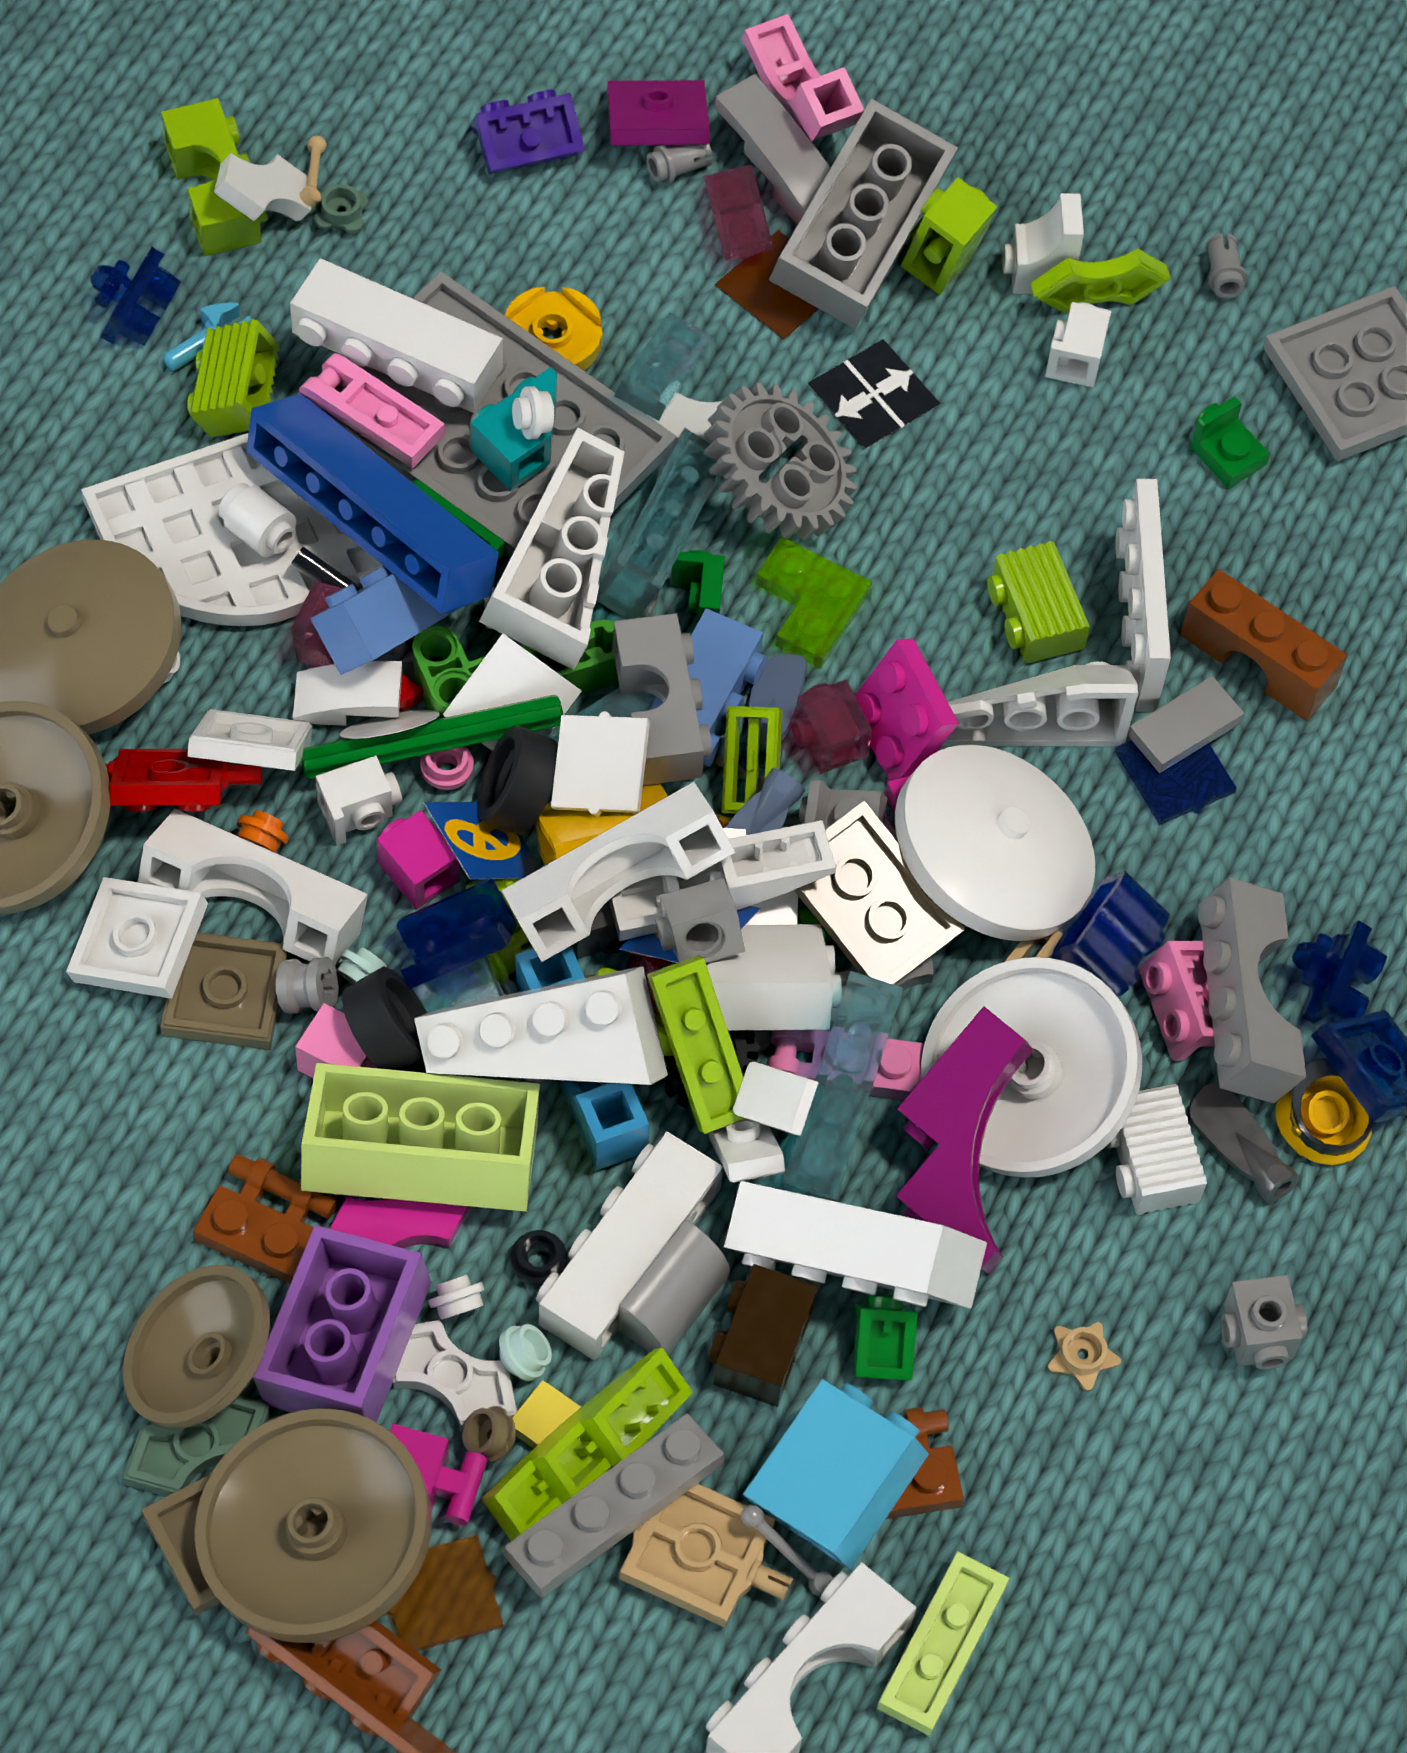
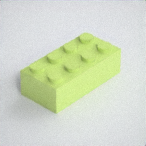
(420, 1137)

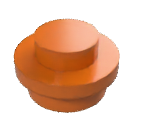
(262, 830)

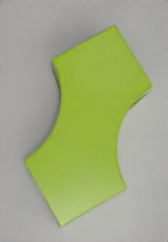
(1116, 280)

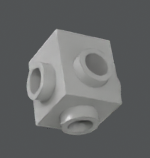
(1263, 1322)

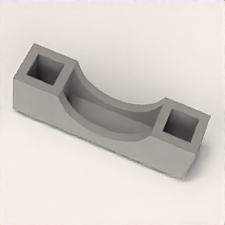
(1253, 1043)

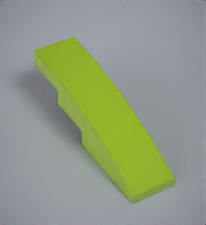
(589, 1443)

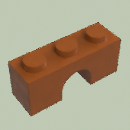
(1296, 661)

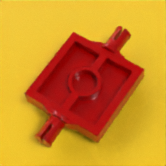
(168, 777)

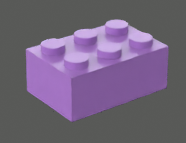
(343, 1325)

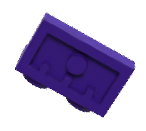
(528, 132)

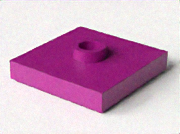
(658, 112)

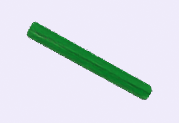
(435, 735)

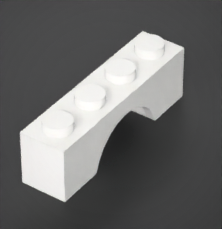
(668, 838)
(313, 910)
(855, 1625)

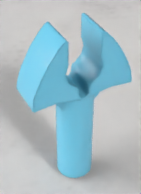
(211, 316)

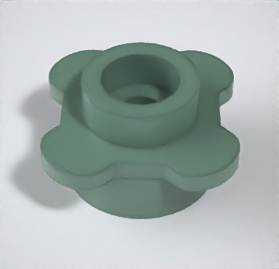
(341, 198)

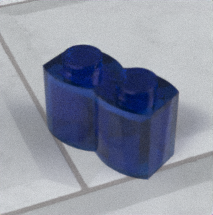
(1114, 932)

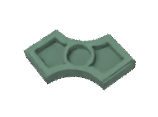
(172, 1457)

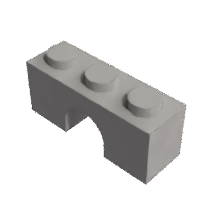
(654, 659)

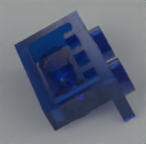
(455, 932)

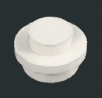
(533, 412)
(457, 1297)

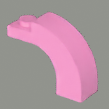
(814, 100)

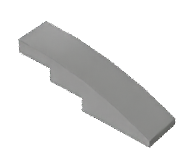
(774, 144)

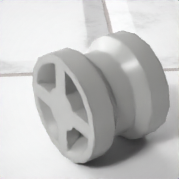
(306, 984)

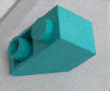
(503, 446)

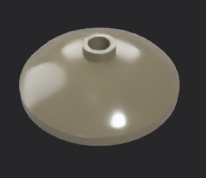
(196, 1346)

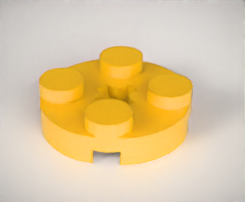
(567, 310)

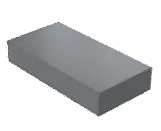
(1185, 724)

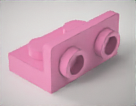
(1180, 996)

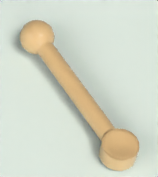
(310, 194)

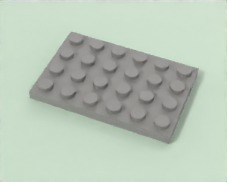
(580, 403)

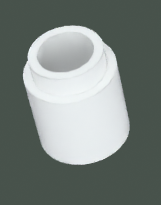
(258, 519)

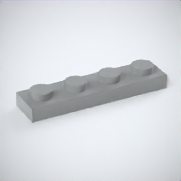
(613, 1505)

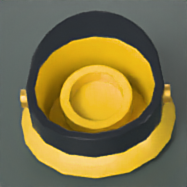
(1323, 1117)

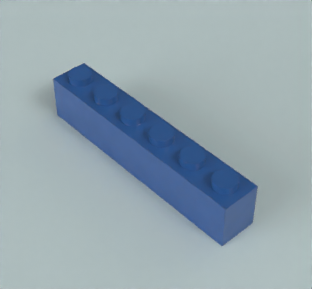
(372, 503)

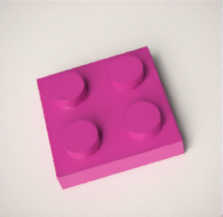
(905, 710)

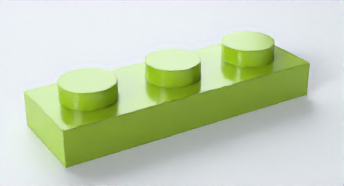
(699, 1041)

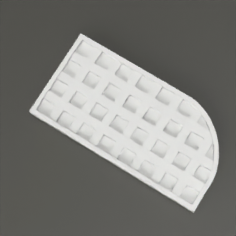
(216, 577)

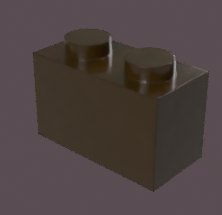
(764, 1334)

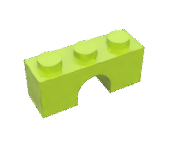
(197, 143)

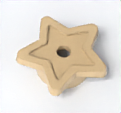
(1082, 1339)

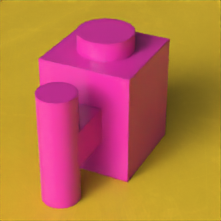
(417, 858)
(432, 1457)

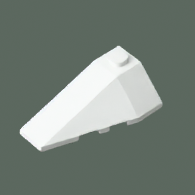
(1058, 708)

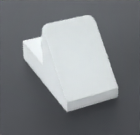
(775, 1098)

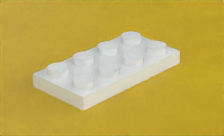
(1145, 591)

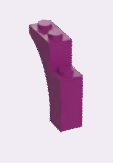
(954, 1111)

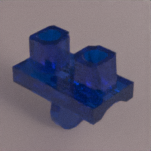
(129, 317)
(1329, 969)

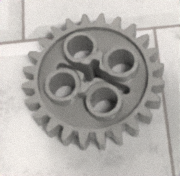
(751, 433)

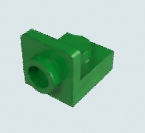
(1227, 444)
(703, 576)
(884, 1338)

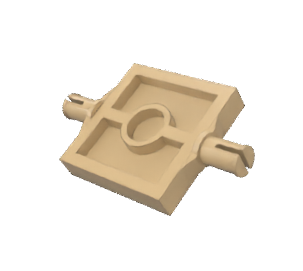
(702, 1556)

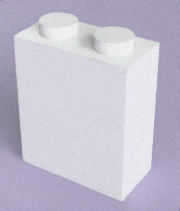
(779, 980)

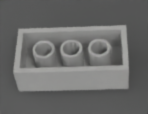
(862, 213)

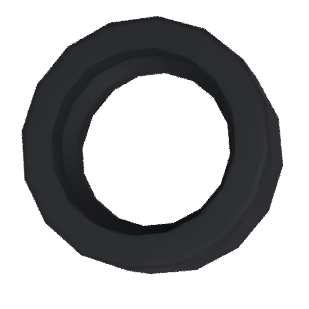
(517, 780)
(382, 1019)

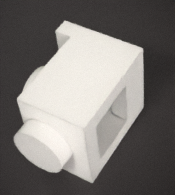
(1078, 345)
(356, 797)

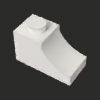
(1044, 243)

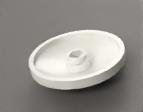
(994, 842)
(1074, 1083)

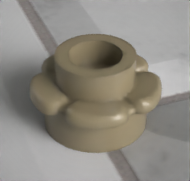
(489, 1433)

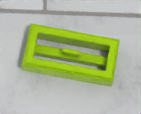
(731, 754)

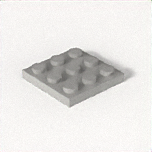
(1349, 371)

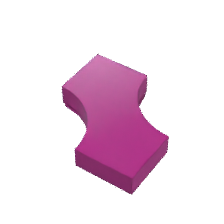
(401, 1221)

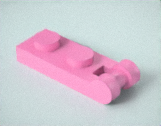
(374, 410)
(896, 1075)

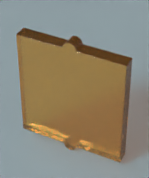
(448, 1597)

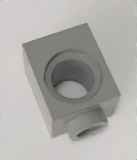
(717, 917)

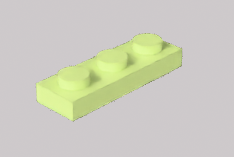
(943, 1643)

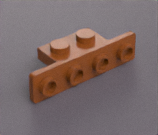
(370, 1677)

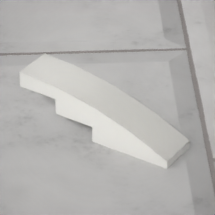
(759, 870)

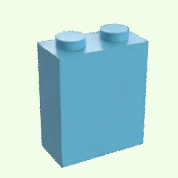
(838, 1471)

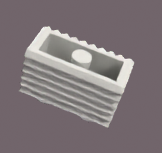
(1158, 1153)

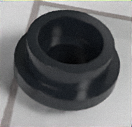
(538, 1243)

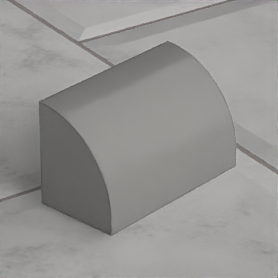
(673, 1290)

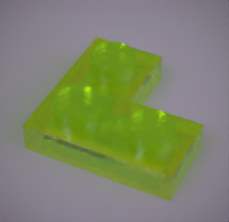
(824, 598)

